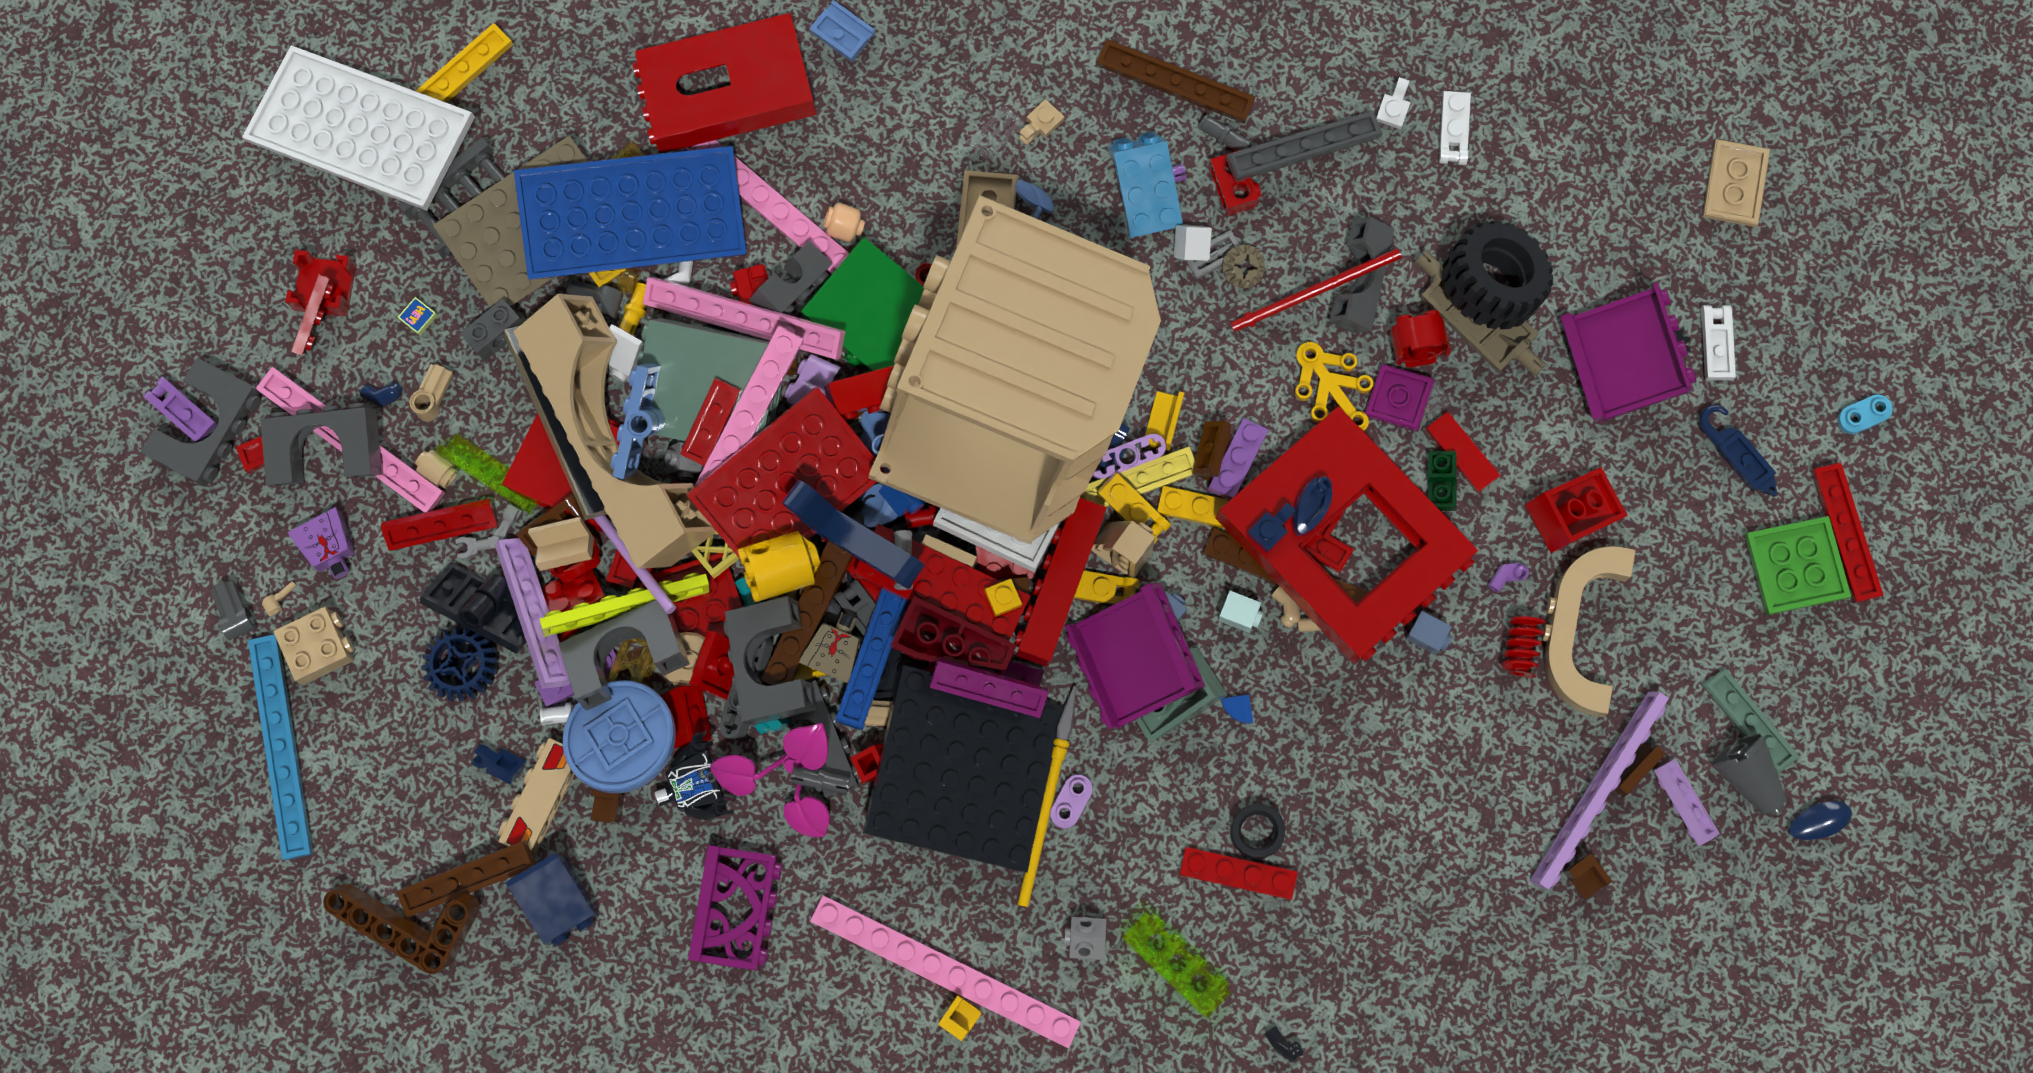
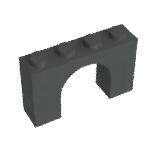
(285, 436)
(200, 459)
(746, 631)
(587, 652)

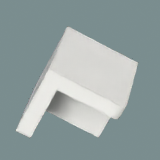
(1192, 242)

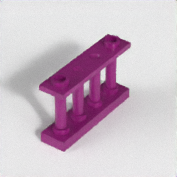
(1010, 689)

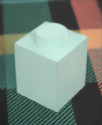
(1241, 612)

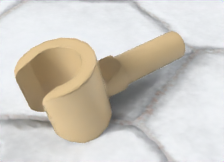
(271, 602)

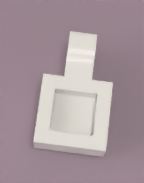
(1394, 108)

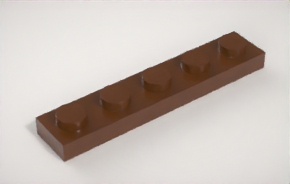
(465, 878)

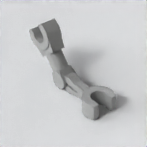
(475, 546)

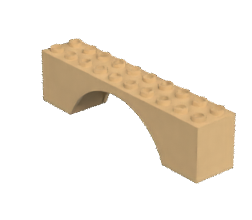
(570, 357)

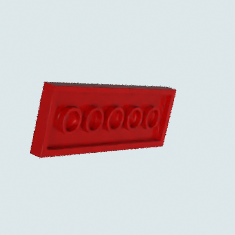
(948, 586)

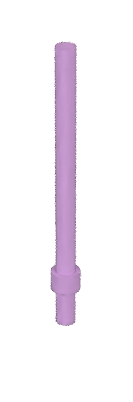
(643, 574)

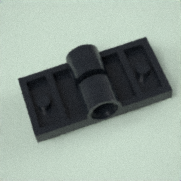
(477, 605)

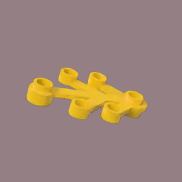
(1330, 381)

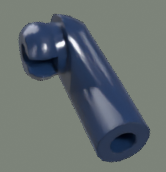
(382, 396)

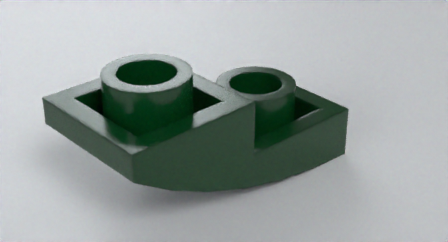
(1443, 479)

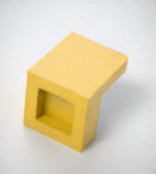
(960, 1018)

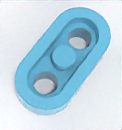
(1865, 413)

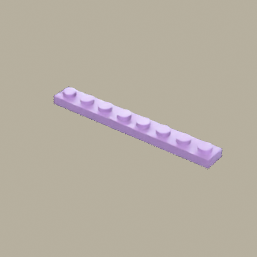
(1594, 798)

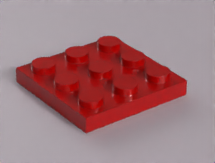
(707, 610)

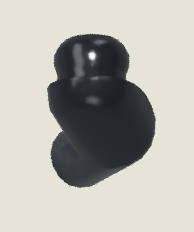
(1280, 1045)

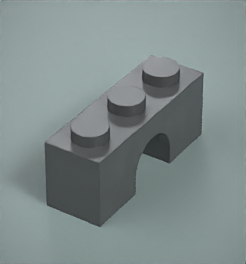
(806, 268)

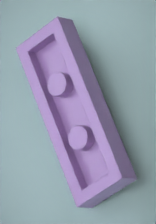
(1686, 802)

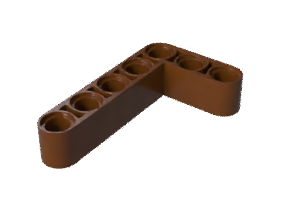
(403, 928)

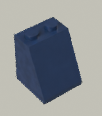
(553, 899)

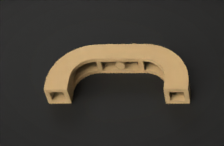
(1559, 635)

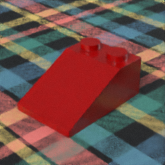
(1575, 509)

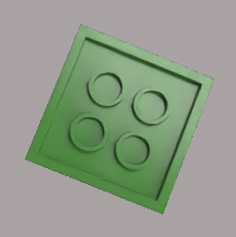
(1797, 565)

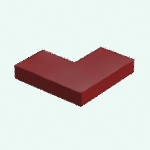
(1328, 549)

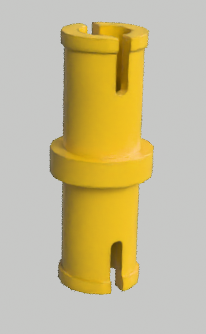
(634, 310)

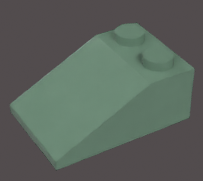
(1175, 714)

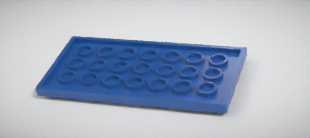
(630, 212)

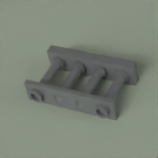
(458, 173)

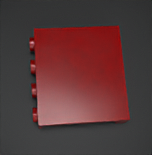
(538, 471)

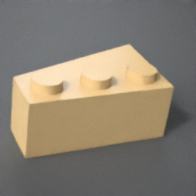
(1125, 546)

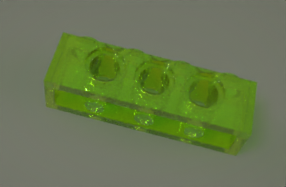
(1205, 1001)

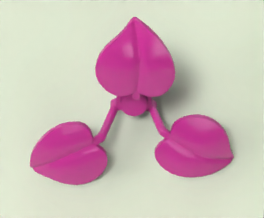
(805, 749)

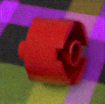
(1420, 339)

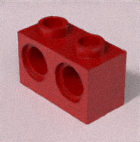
(1227, 187)

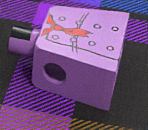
(325, 542)

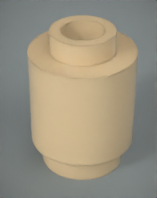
(436, 469)

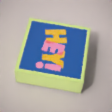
(417, 316)

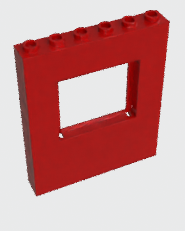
(1351, 462)

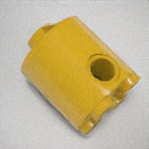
(779, 565)

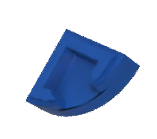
(1238, 708)

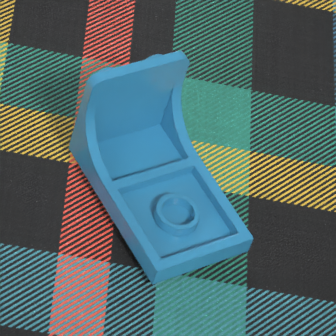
(1146, 184)

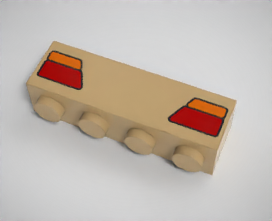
(540, 798)

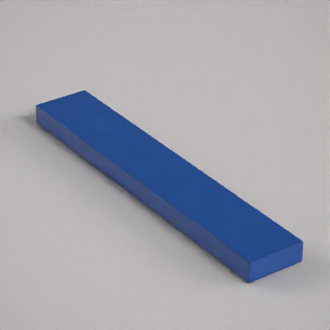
(871, 660)

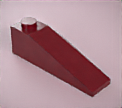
(935, 633)

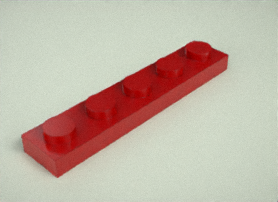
(1848, 532)

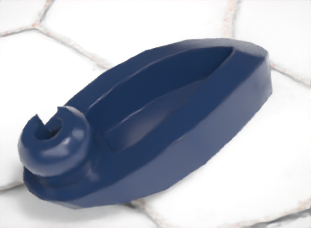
(1312, 505)
(1821, 821)

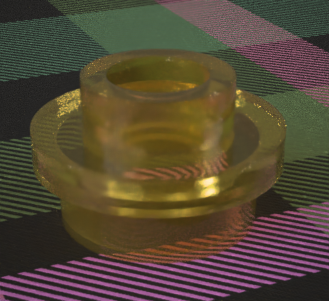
(627, 281)

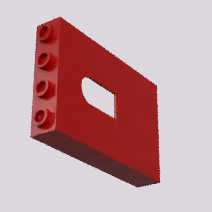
(764, 76)

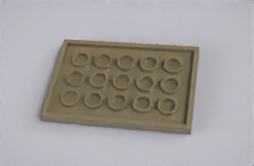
(488, 233)

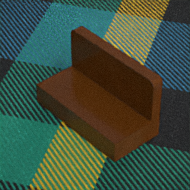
(1212, 449)
(1645, 760)

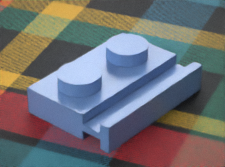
(842, 31)

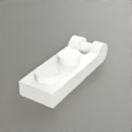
(1454, 127)
(1718, 343)

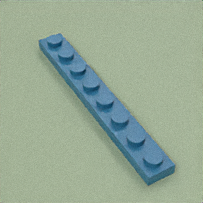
(280, 748)

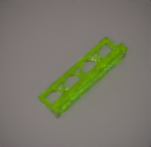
(483, 469)

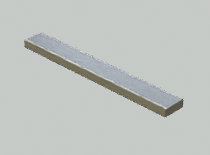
(577, 477)

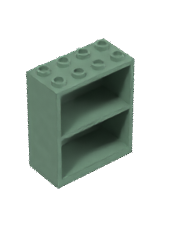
(689, 364)

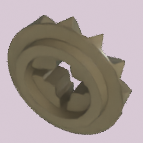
(1238, 255)

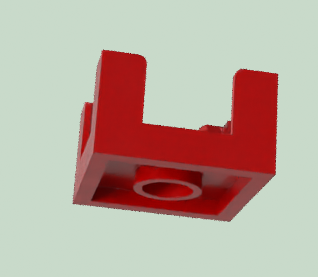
(342, 277)

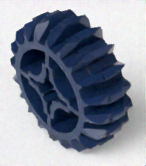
(471, 659)

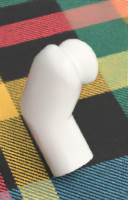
(684, 273)

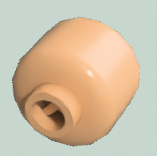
(843, 222)

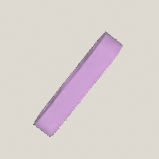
(1143, 441)

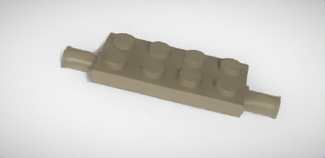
(1494, 345)

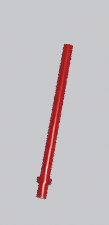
(1315, 290)

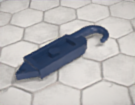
(1739, 453)

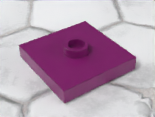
(1399, 398)

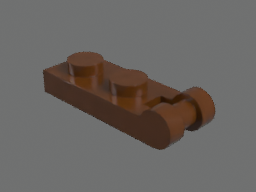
(553, 515)

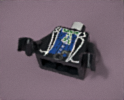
(693, 783)

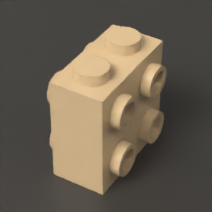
(314, 645)

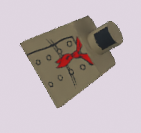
(834, 649)

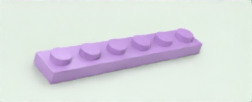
(530, 607)

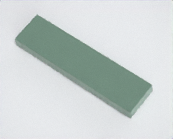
(1748, 717)

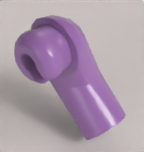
(1508, 573)

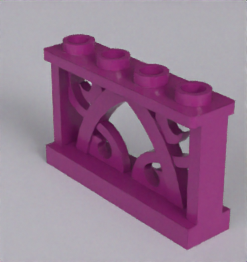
(713, 874)

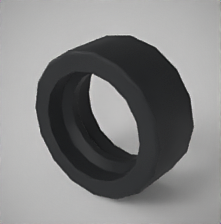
(1273, 816)

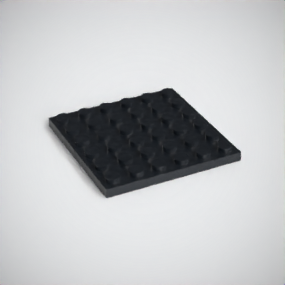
(961, 774)

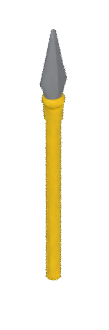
(1059, 752)

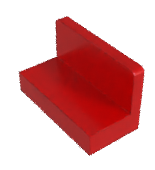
(688, 713)

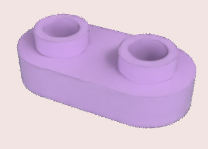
(1070, 800)

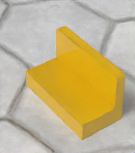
(1164, 417)

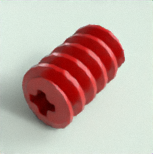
(1522, 646)

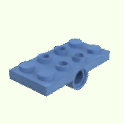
(633, 432)

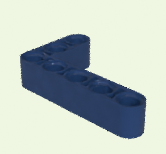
(851, 535)

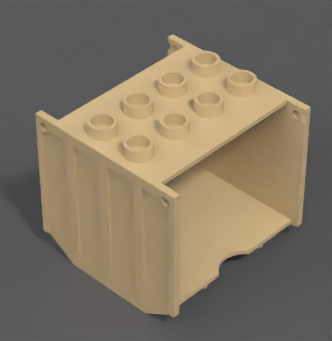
(1015, 372)

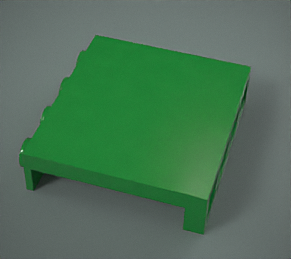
(868, 301)

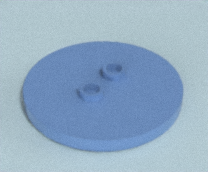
(621, 740)

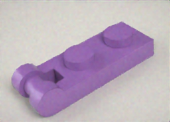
(181, 410)

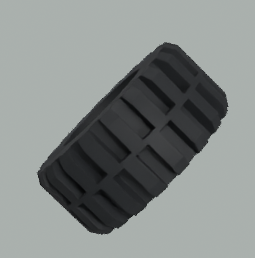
(1512, 254)

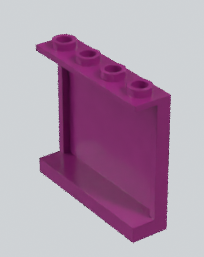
(1629, 354)
(1135, 657)

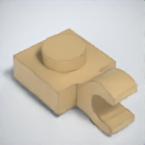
(1041, 120)

